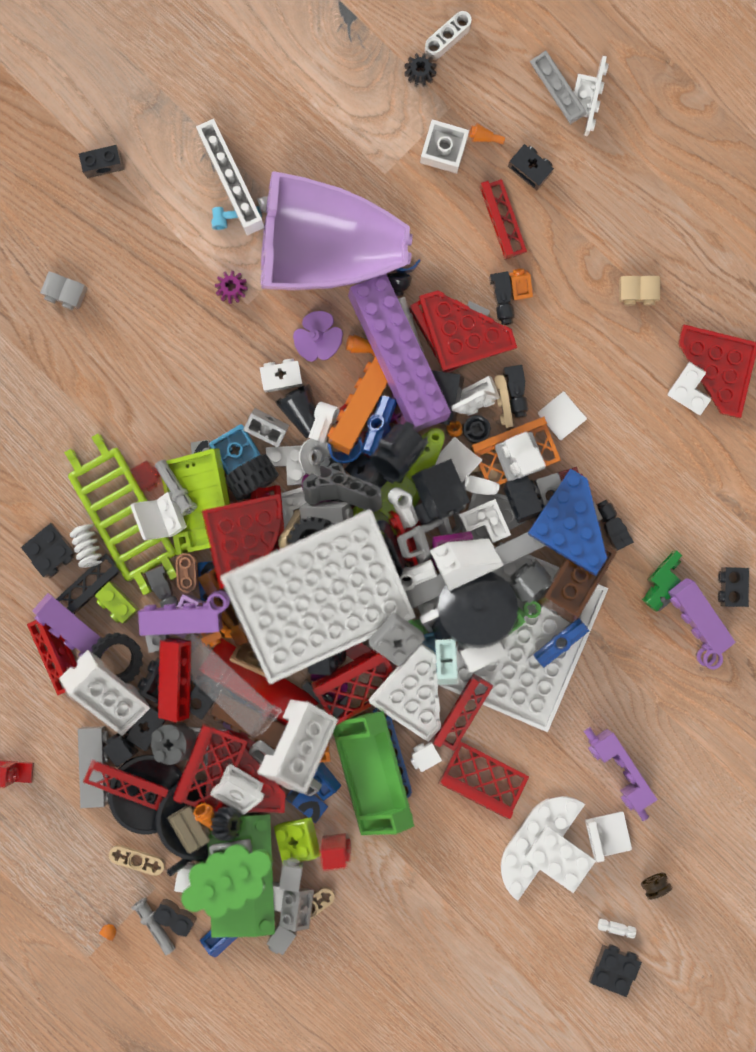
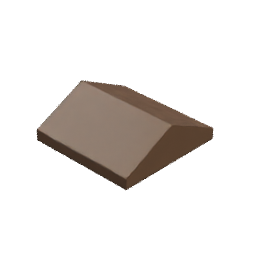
(246, 657)

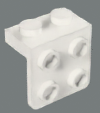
(476, 396)

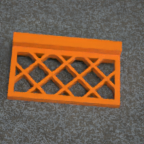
(489, 445)

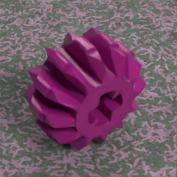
(232, 279)

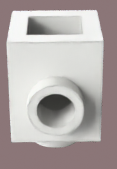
(425, 756)

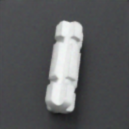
(617, 928)

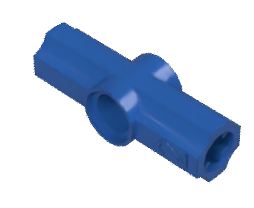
(382, 415)
(571, 634)

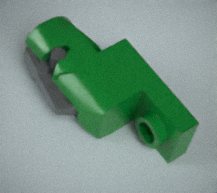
(663, 582)

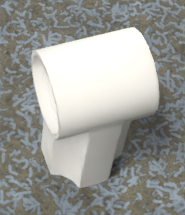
(325, 416)
(403, 507)
(418, 574)

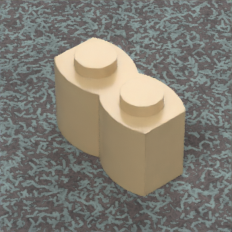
(639, 289)

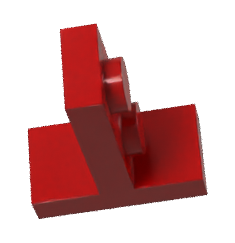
(15, 772)

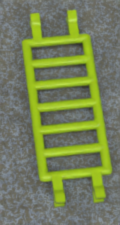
(110, 543)

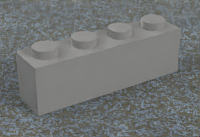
(90, 746)

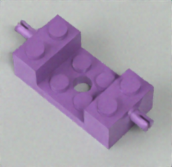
(636, 794)

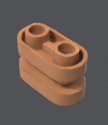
(187, 572)

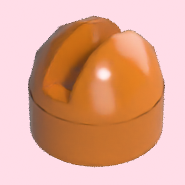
(458, 432)
(108, 932)

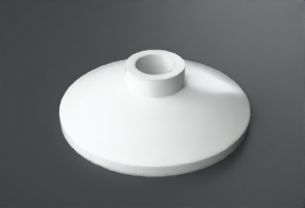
(320, 453)

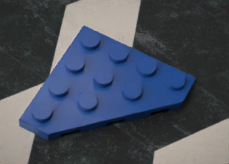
(571, 524)

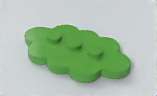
(226, 880)

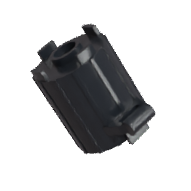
(398, 452)

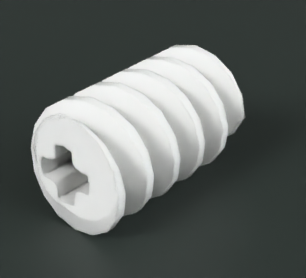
(84, 546)

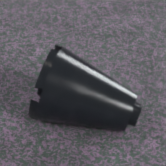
(299, 408)

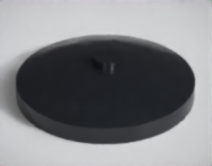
(479, 611)
(133, 815)
(165, 830)

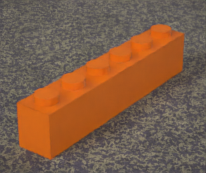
(359, 408)

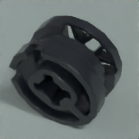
(476, 429)

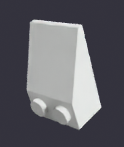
(465, 560)

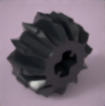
(420, 62)
(226, 824)

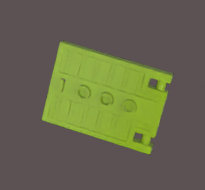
(206, 483)

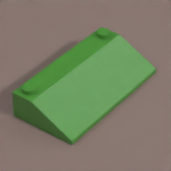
(373, 775)
(257, 915)

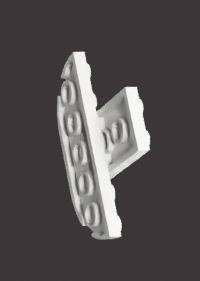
(542, 847)

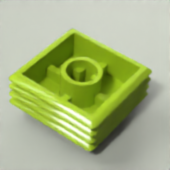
(302, 830)

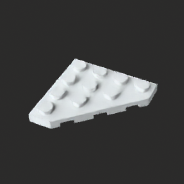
(412, 694)

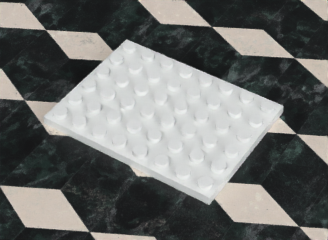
(317, 596)
(520, 683)

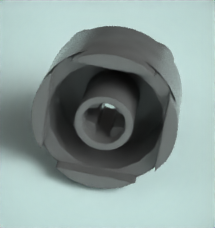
(529, 581)
(172, 743)

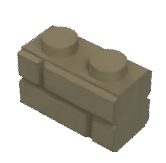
(188, 829)

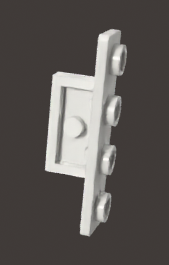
(587, 92)

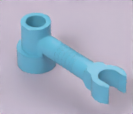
(220, 217)

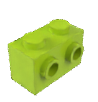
(119, 605)

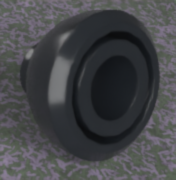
(399, 282)

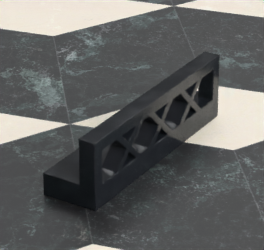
(92, 590)

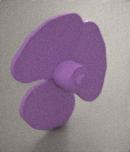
(318, 342)

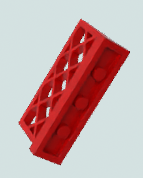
(345, 674)
(195, 760)
(477, 796)

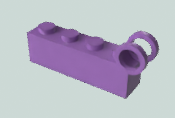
(183, 619)
(703, 620)
(65, 624)

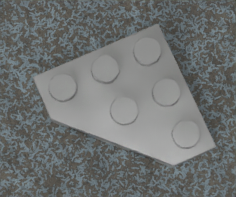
(505, 508)

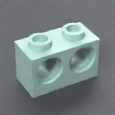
(446, 662)

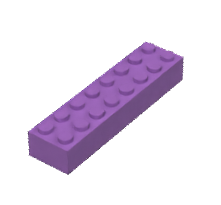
(398, 353)

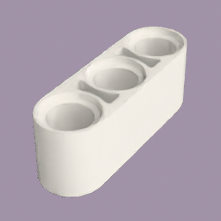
(451, 27)

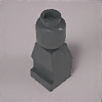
(161, 586)

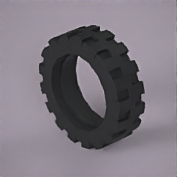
(123, 639)

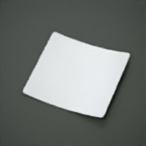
(562, 415)
(463, 458)

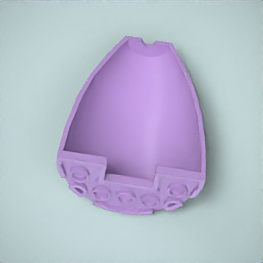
(326, 237)

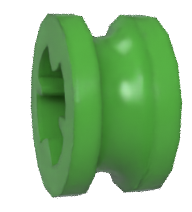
(537, 607)

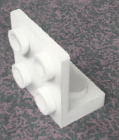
(158, 517)
(608, 835)

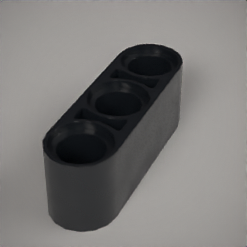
(392, 543)

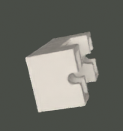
(104, 693)
(299, 747)

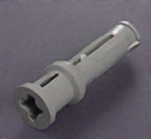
(179, 494)
(146, 916)

